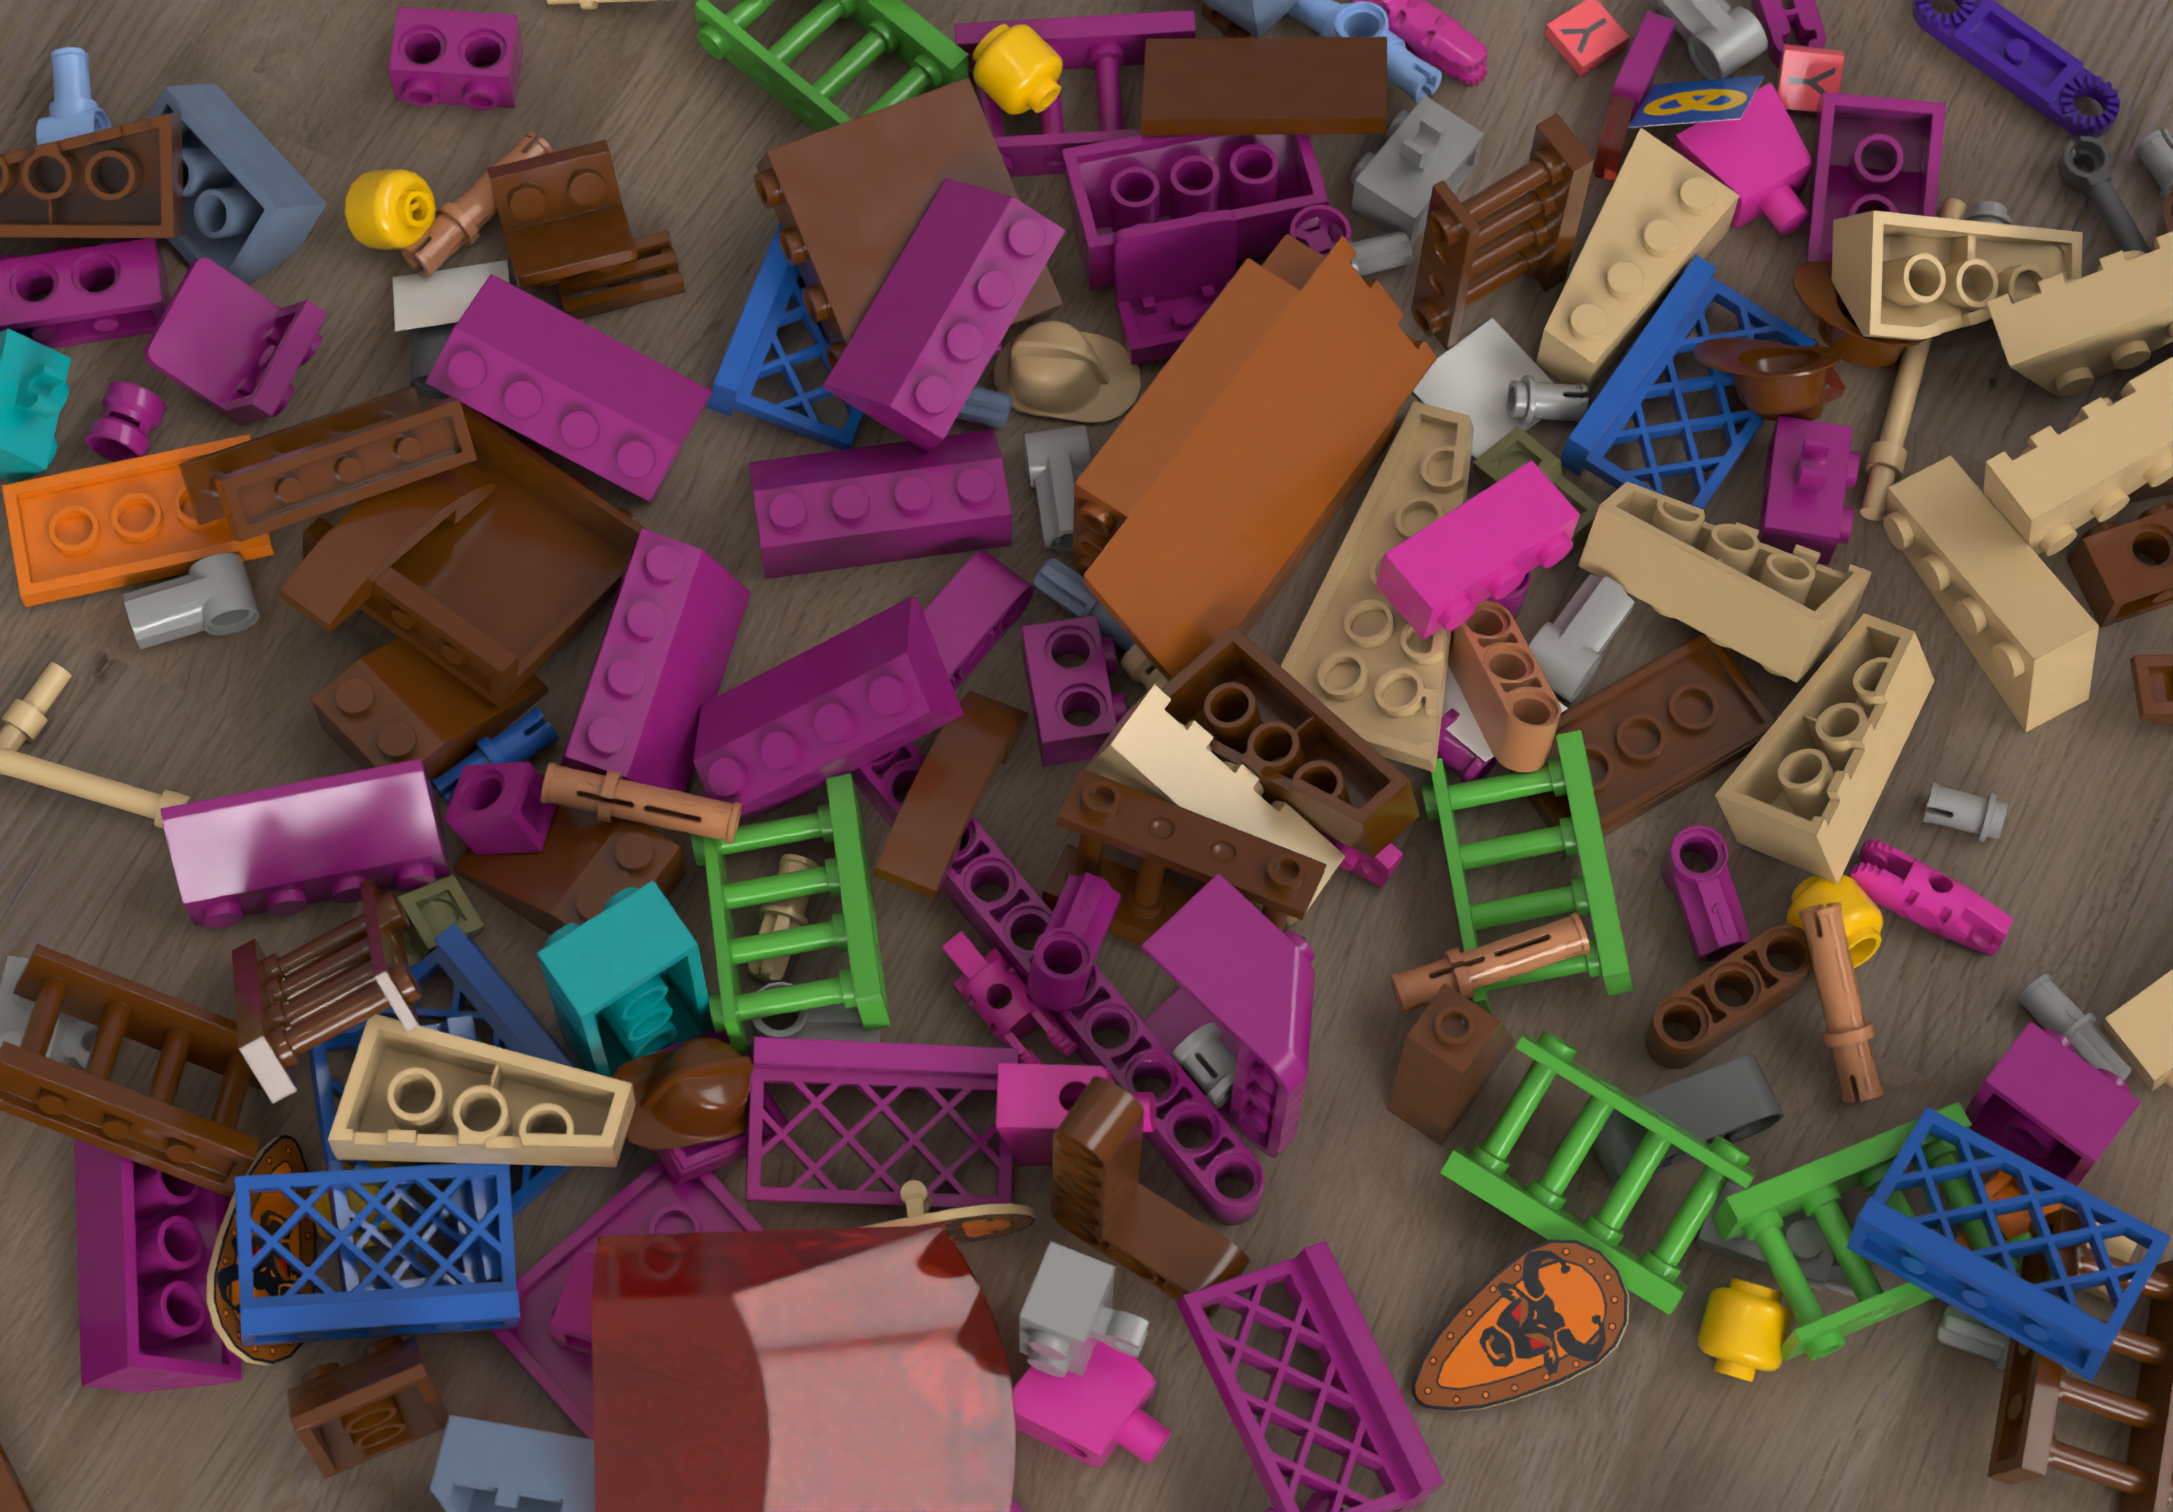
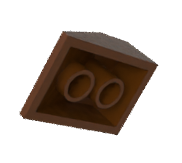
(409, 708)
(577, 868)
(366, 1405)

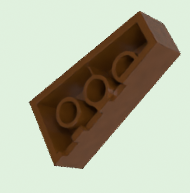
(97, 184)
(1292, 744)

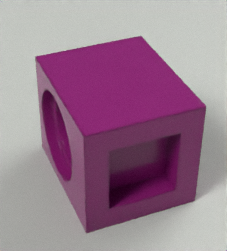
(500, 808)

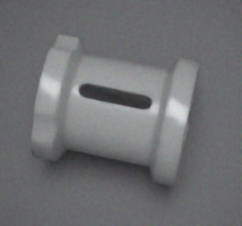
(1208, 1063)

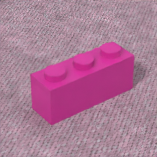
(1478, 551)

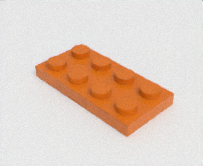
(114, 526)

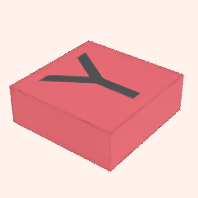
(1586, 36)
(1808, 74)

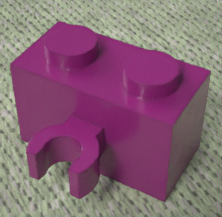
(1806, 486)

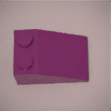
(1871, 158)

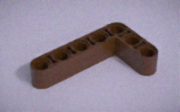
(1107, 1208)

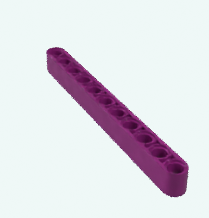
(1099, 1009)

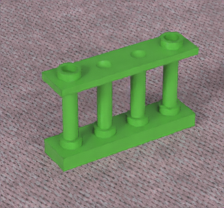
(889, 29)
(1575, 834)
(849, 931)
(1818, 1191)
(1542, 1201)

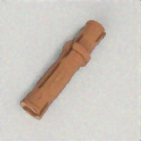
(463, 218)
(640, 802)
(1490, 962)
(1841, 1003)

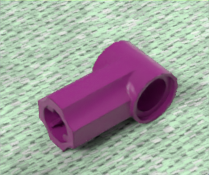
(1708, 898)
(1072, 941)

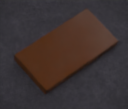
(1264, 86)
(1660, 732)

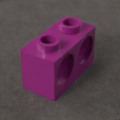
(458, 44)
(1062, 690)

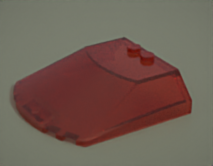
(797, 1374)

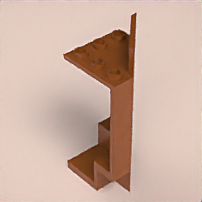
(1243, 450)

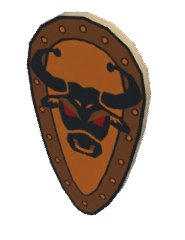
(963, 1223)
(273, 1275)
(1526, 1329)

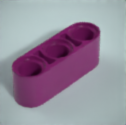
(975, 613)

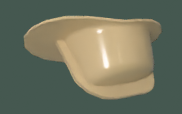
(1067, 374)

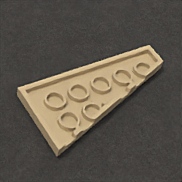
(1353, 641)

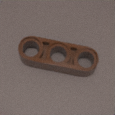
(1716, 1022)

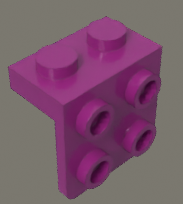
(1170, 278)
(233, 343)

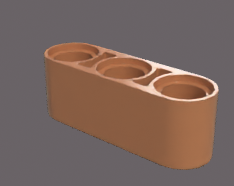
(1504, 687)

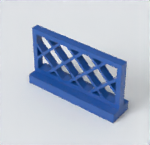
(749, 349)
(1637, 379)
(504, 1012)
(474, 1197)
(1993, 1291)
(381, 1311)

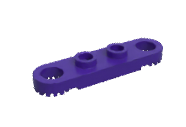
(2022, 62)

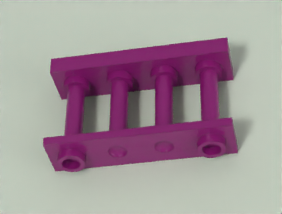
(1081, 42)

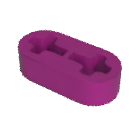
(1776, 22)
(1644, 59)

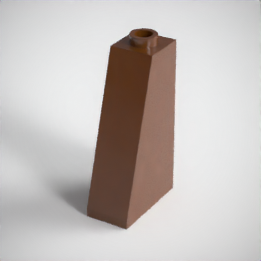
(1447, 1063)

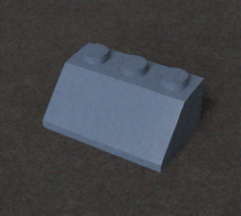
(238, 190)

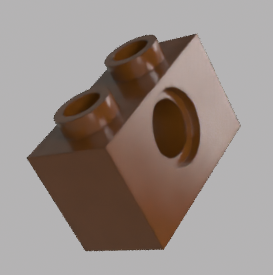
(2112, 576)

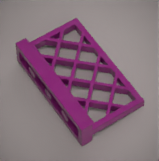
(868, 1067)
(1350, 1361)

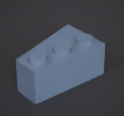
(512, 1469)

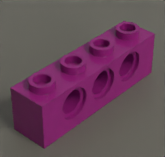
(72, 311)

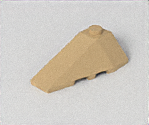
(1936, 273)

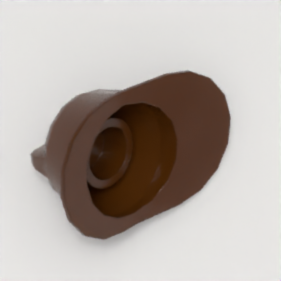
(1836, 326)
(1772, 375)
(688, 1095)

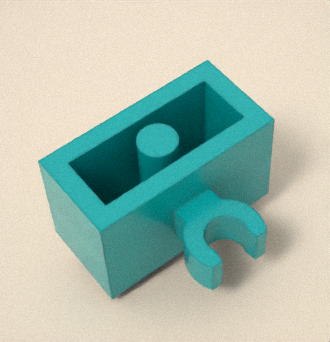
(30, 403)

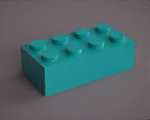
(626, 981)

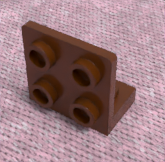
(562, 215)

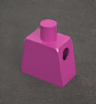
(1757, 159)
(1038, 1098)
(1094, 1411)

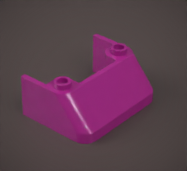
(1258, 993)

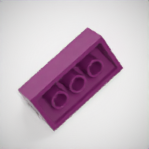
(1174, 177)
(943, 310)
(569, 387)
(880, 504)
(657, 664)
(825, 712)
(306, 843)
(144, 1277)

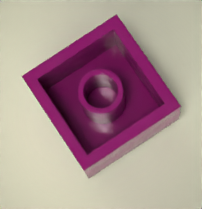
(2051, 1105)

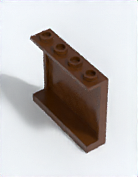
(861, 190)
(508, 576)

